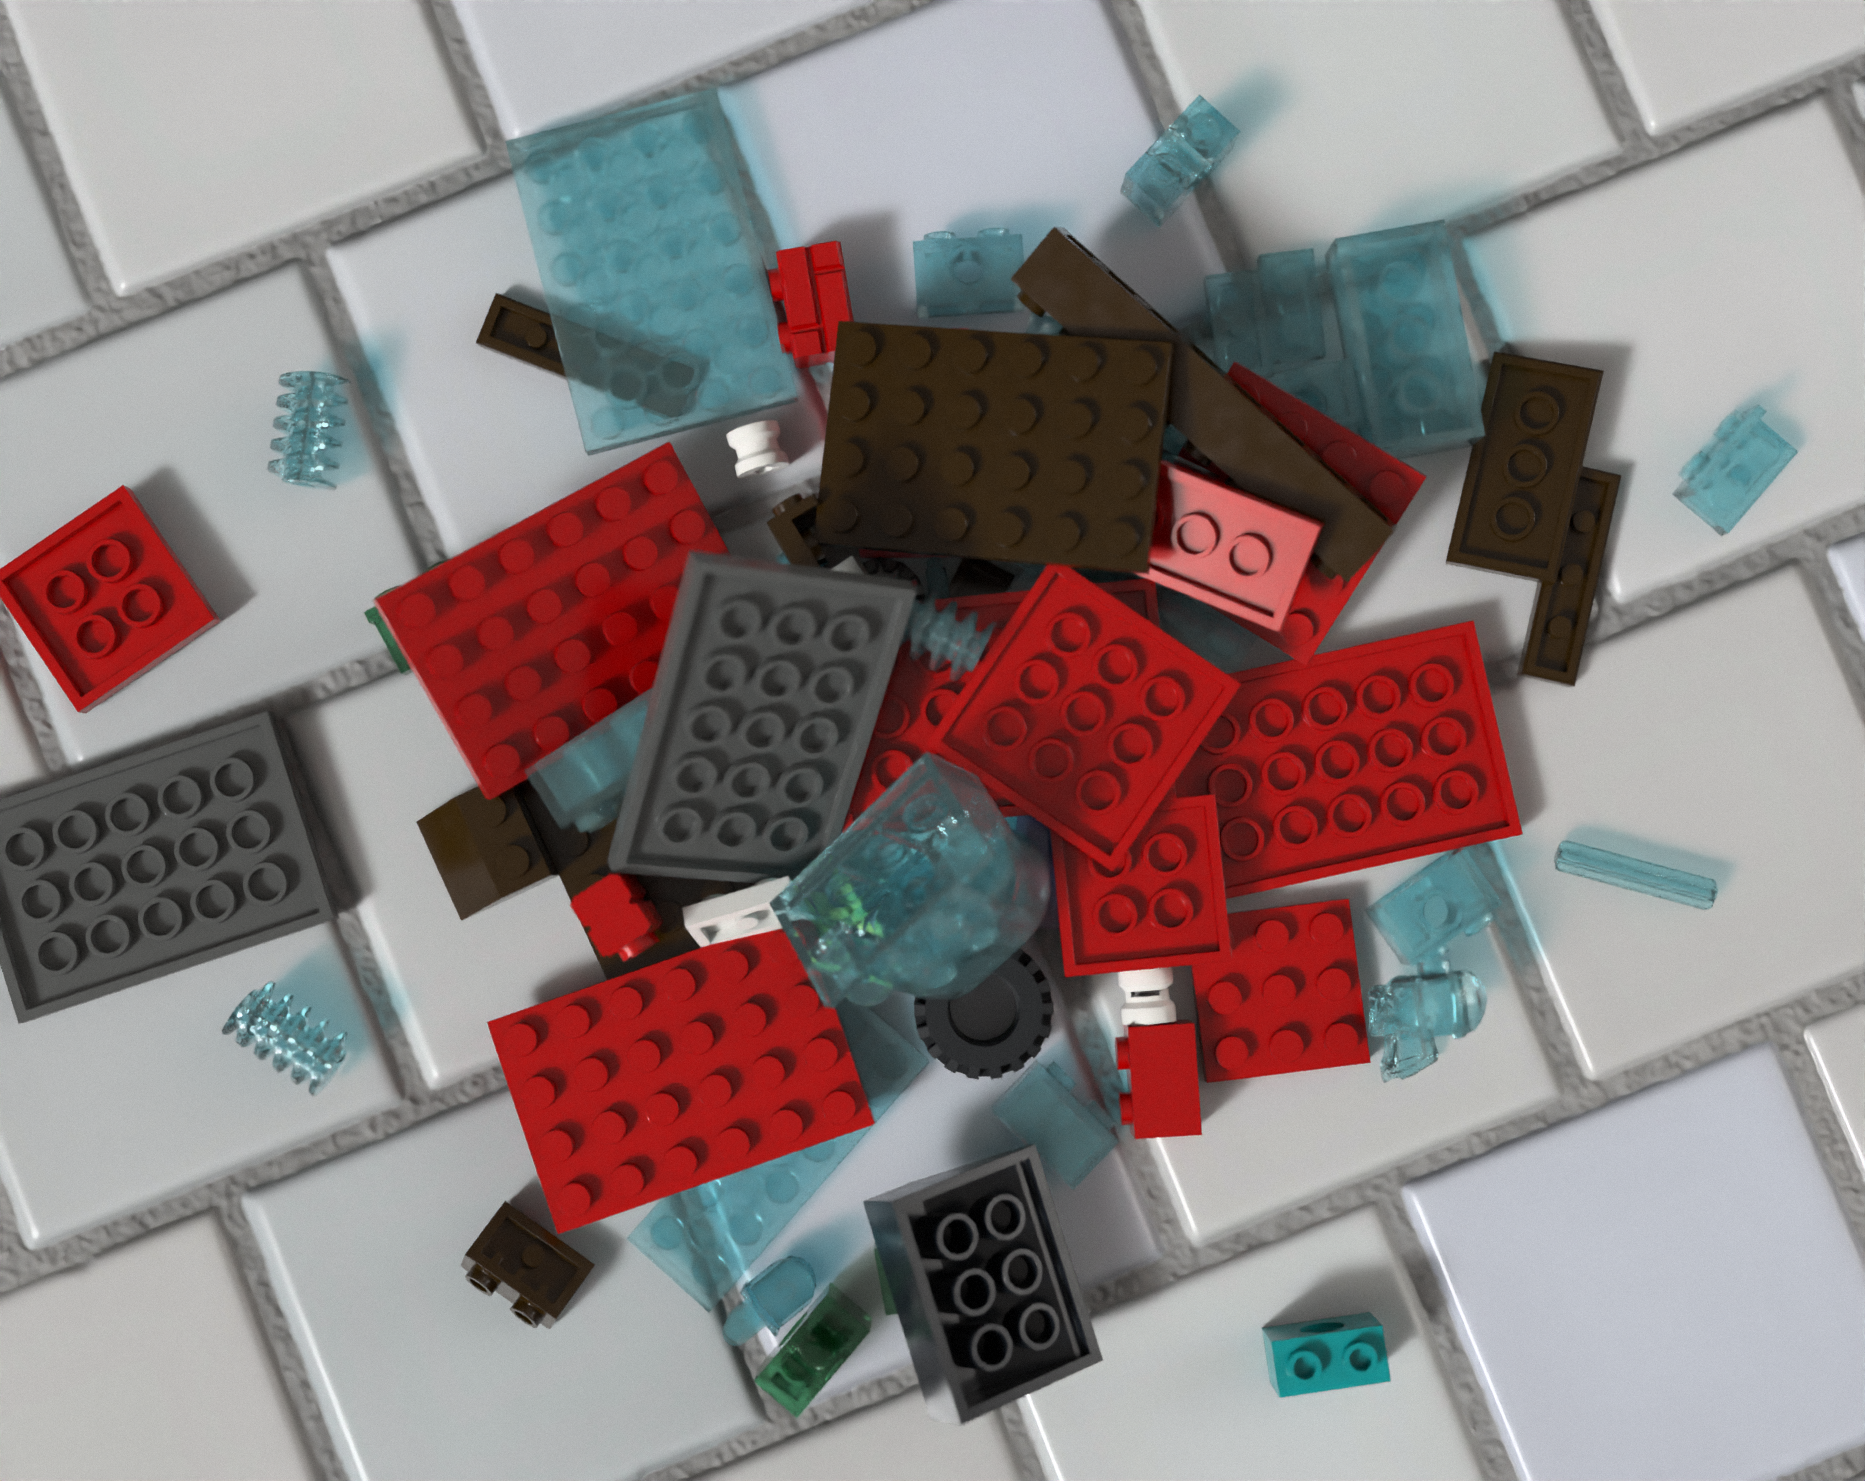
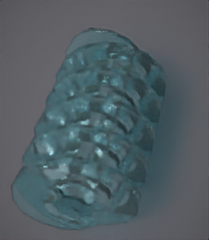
(307, 428)
(944, 635)
(287, 1037)

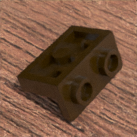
(792, 530)
(525, 1267)

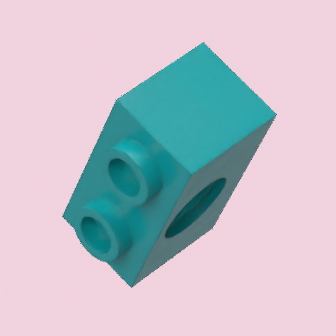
(1326, 1354)

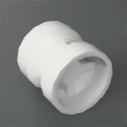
(1150, 1007)

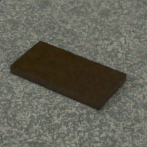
(1524, 468)

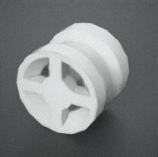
(757, 449)

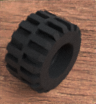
(1005, 1052)

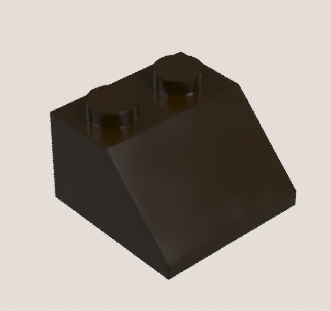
(486, 849)

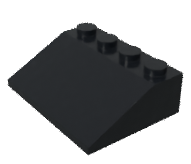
(983, 1284)

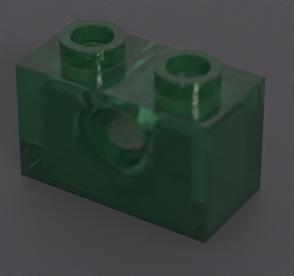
(813, 1350)

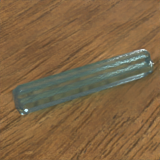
(1635, 875)

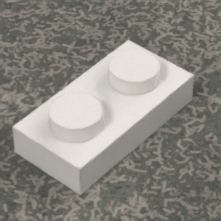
(735, 914)

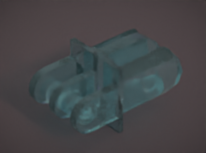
(771, 1299)

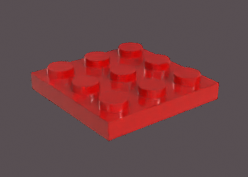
(104, 599)
(1158, 903)
(1284, 997)

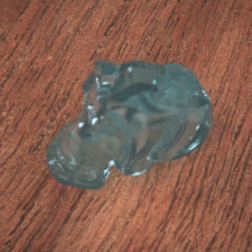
(1421, 1007)

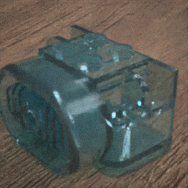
(916, 893)

